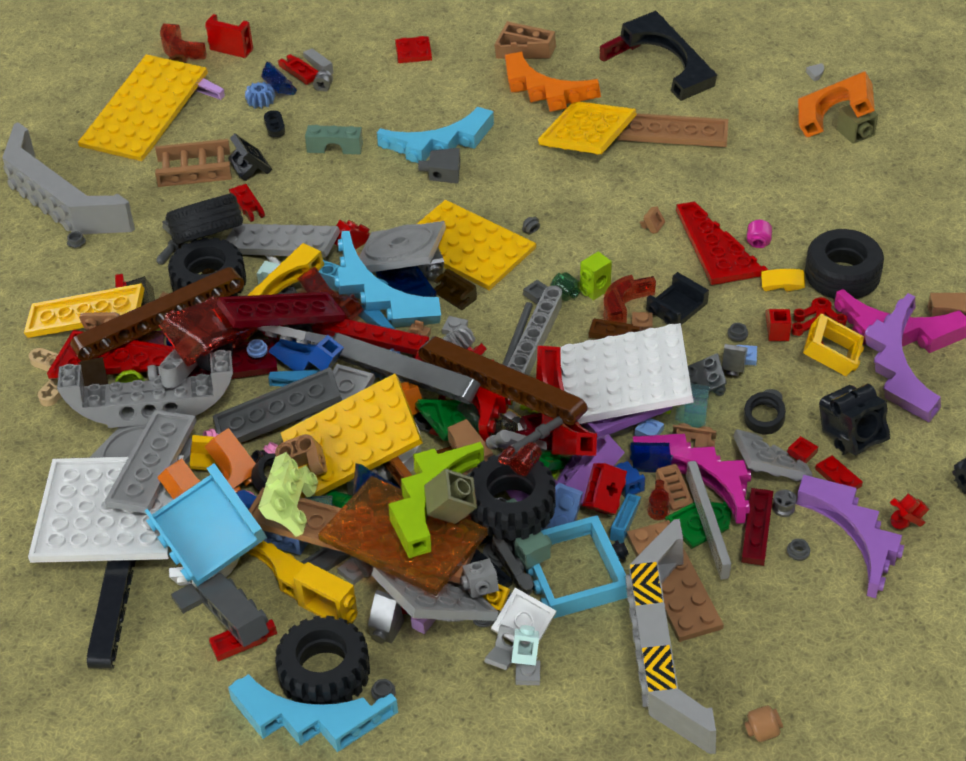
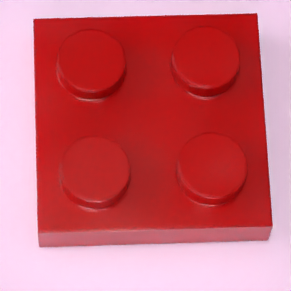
(413, 49)

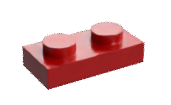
(836, 472)

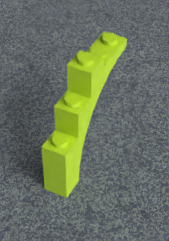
(410, 514)

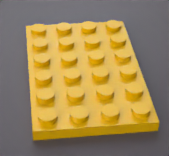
(477, 246)
(361, 430)

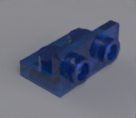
(277, 80)

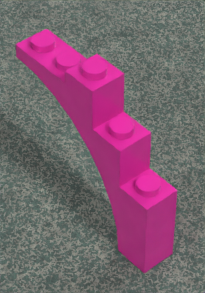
(929, 332)
(724, 477)

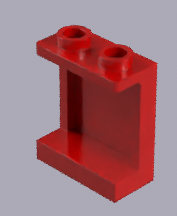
(228, 37)

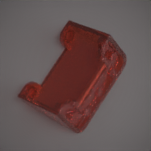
(201, 330)

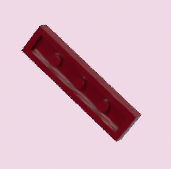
(757, 527)

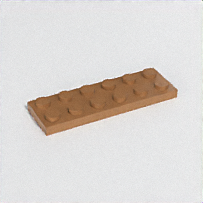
(676, 130)
(684, 595)

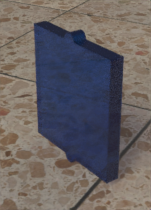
(650, 456)

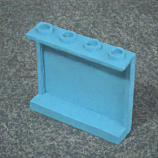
(206, 527)

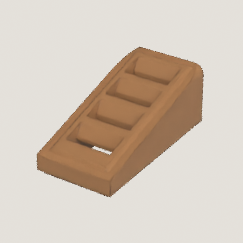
(669, 475)

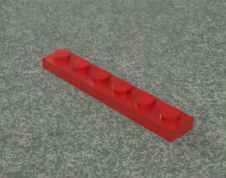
(374, 335)

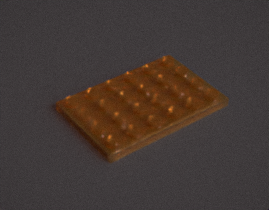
(367, 534)

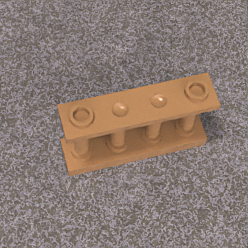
(194, 173)

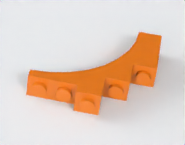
(540, 87)

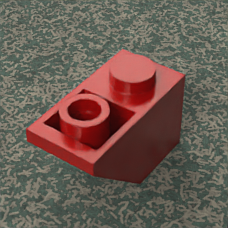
(359, 234)
(778, 324)

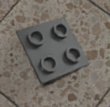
(708, 373)

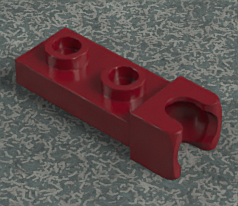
(613, 48)

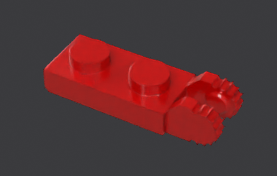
(298, 68)
(247, 201)

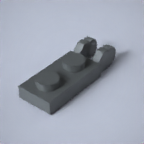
(512, 566)

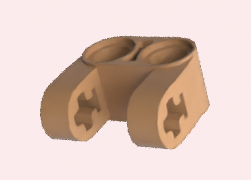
(298, 450)

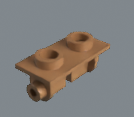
(702, 436)

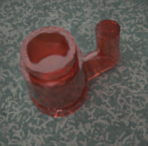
(523, 460)
(659, 502)

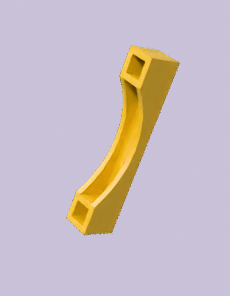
(289, 270)
(281, 564)

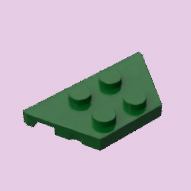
(440, 414)

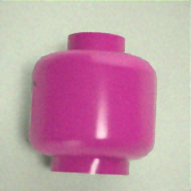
(759, 233)

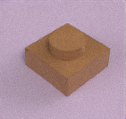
(642, 319)

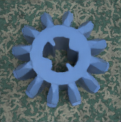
(259, 95)

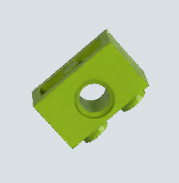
(595, 275)

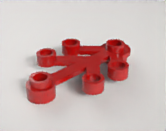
(818, 306)

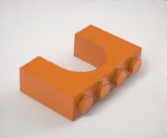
(813, 107)
(228, 454)

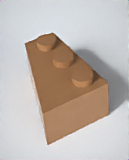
(530, 40)

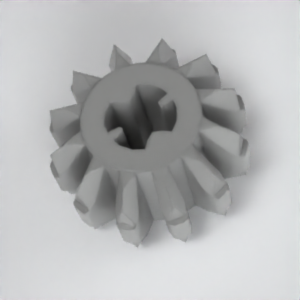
(460, 336)

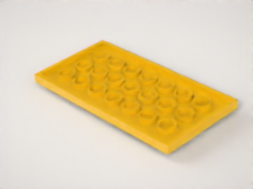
(143, 107)

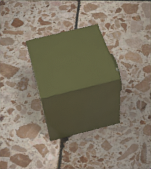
(856, 128)
(450, 496)

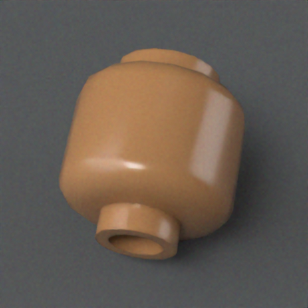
(763, 723)

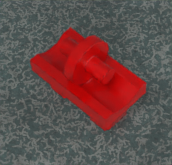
(910, 511)

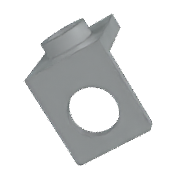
(502, 653)

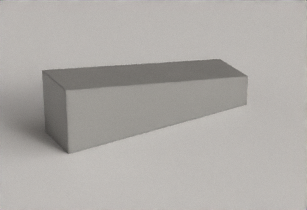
(318, 61)

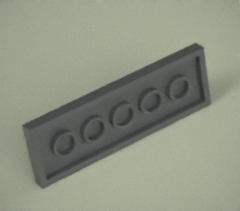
(280, 406)

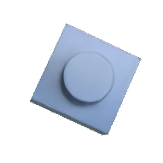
(751, 358)
(649, 427)

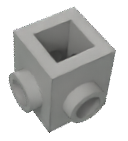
(479, 578)

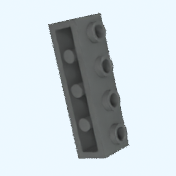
(233, 609)

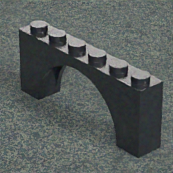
(655, 30)

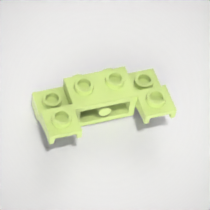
(283, 493)

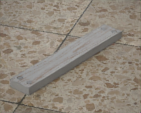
(708, 520)

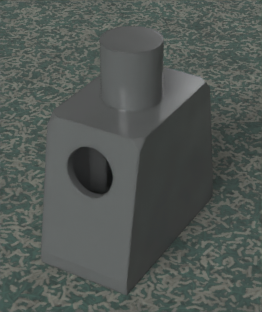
(442, 165)

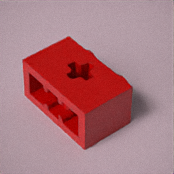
(604, 488)

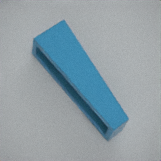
(375, 317)
(284, 378)
(624, 518)

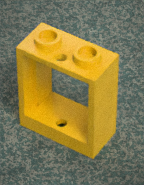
(839, 334)
(325, 593)

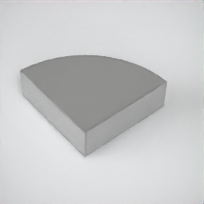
(815, 71)

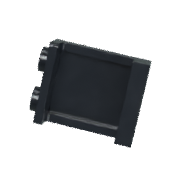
(678, 301)

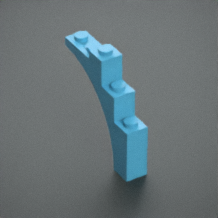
(418, 145)
(376, 295)

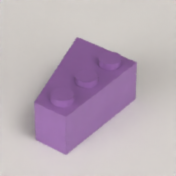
(578, 469)

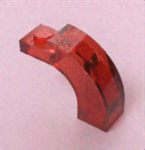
(173, 45)
(314, 282)
(623, 291)

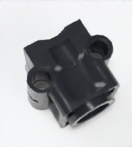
(854, 418)

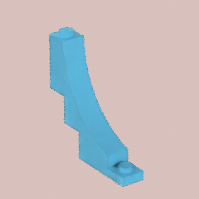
(337, 722)

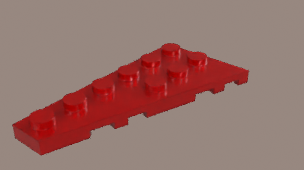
(717, 250)
(129, 356)

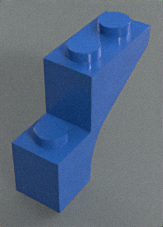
(303, 356)

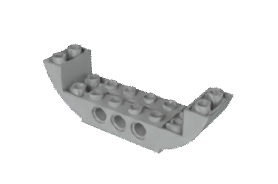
(135, 401)

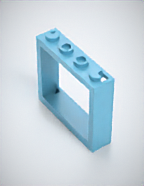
(588, 598)

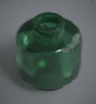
(568, 285)

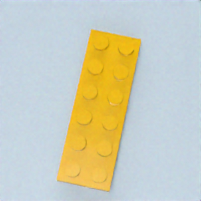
(64, 313)

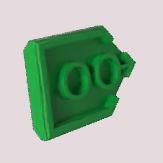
(691, 525)

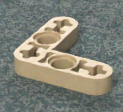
(44, 364)

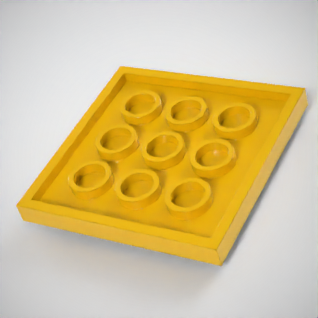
(587, 127)

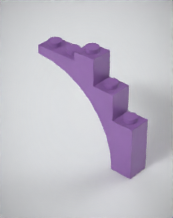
(902, 385)
(860, 523)

